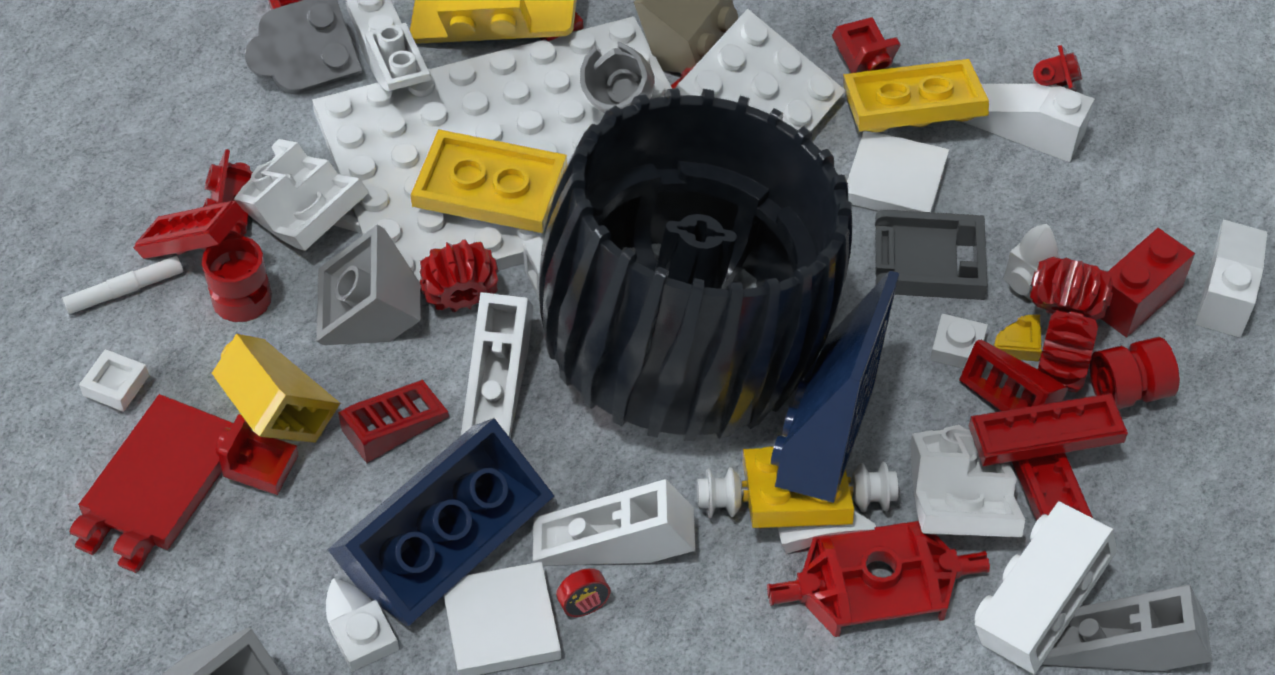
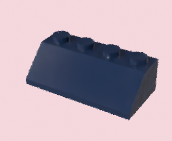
(442, 522)

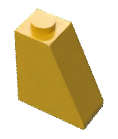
(273, 391)

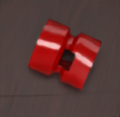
(237, 278)
(1135, 373)

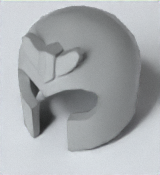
(615, 77)

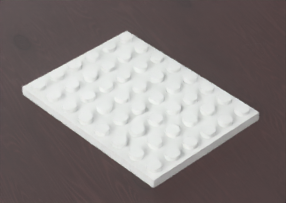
(507, 96)

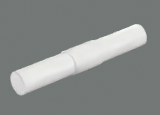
(122, 285)

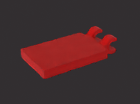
(152, 482)

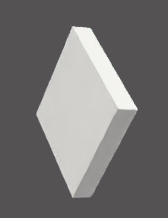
(895, 173)
(502, 620)

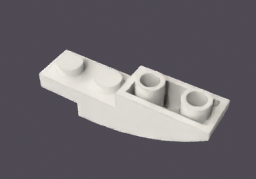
(387, 44)

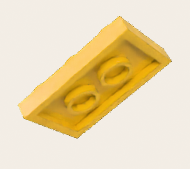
(915, 95)
(488, 181)

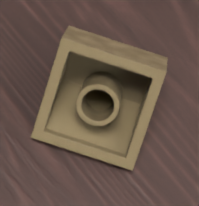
(684, 29)

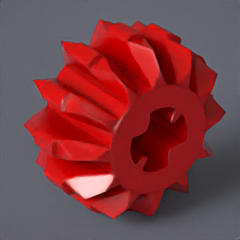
(458, 275)
(1071, 287)
(1068, 348)

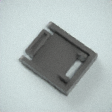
(925, 253)

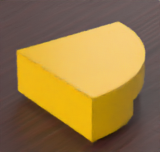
(1021, 338)

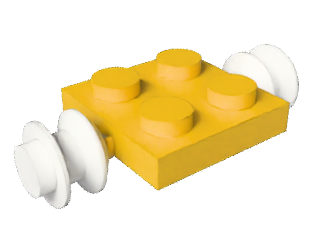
(783, 508)

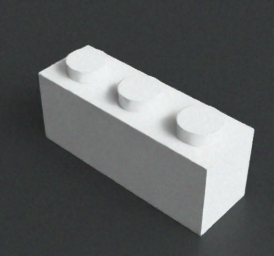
(1045, 586)

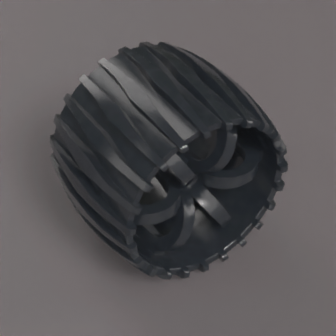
(720, 196)

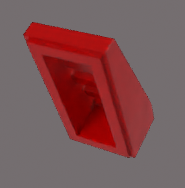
(1038, 386)
(385, 437)

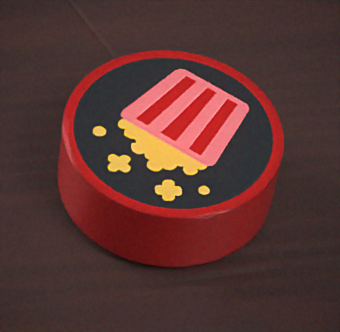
(583, 592)

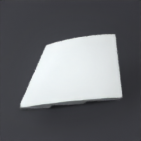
(298, 195)
(959, 493)

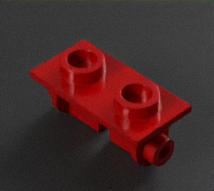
(1058, 70)
(225, 183)

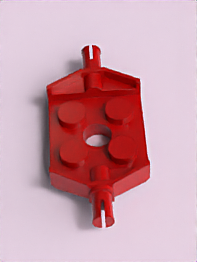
(845, 593)

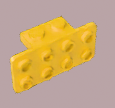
(490, 19)

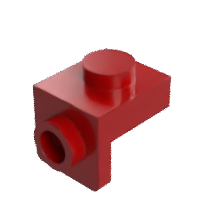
(865, 46)
(254, 459)

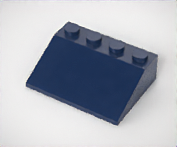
(834, 399)

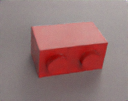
(1146, 280)

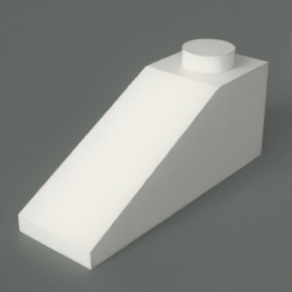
(1037, 116)
(1233, 279)
(497, 360)
(617, 529)

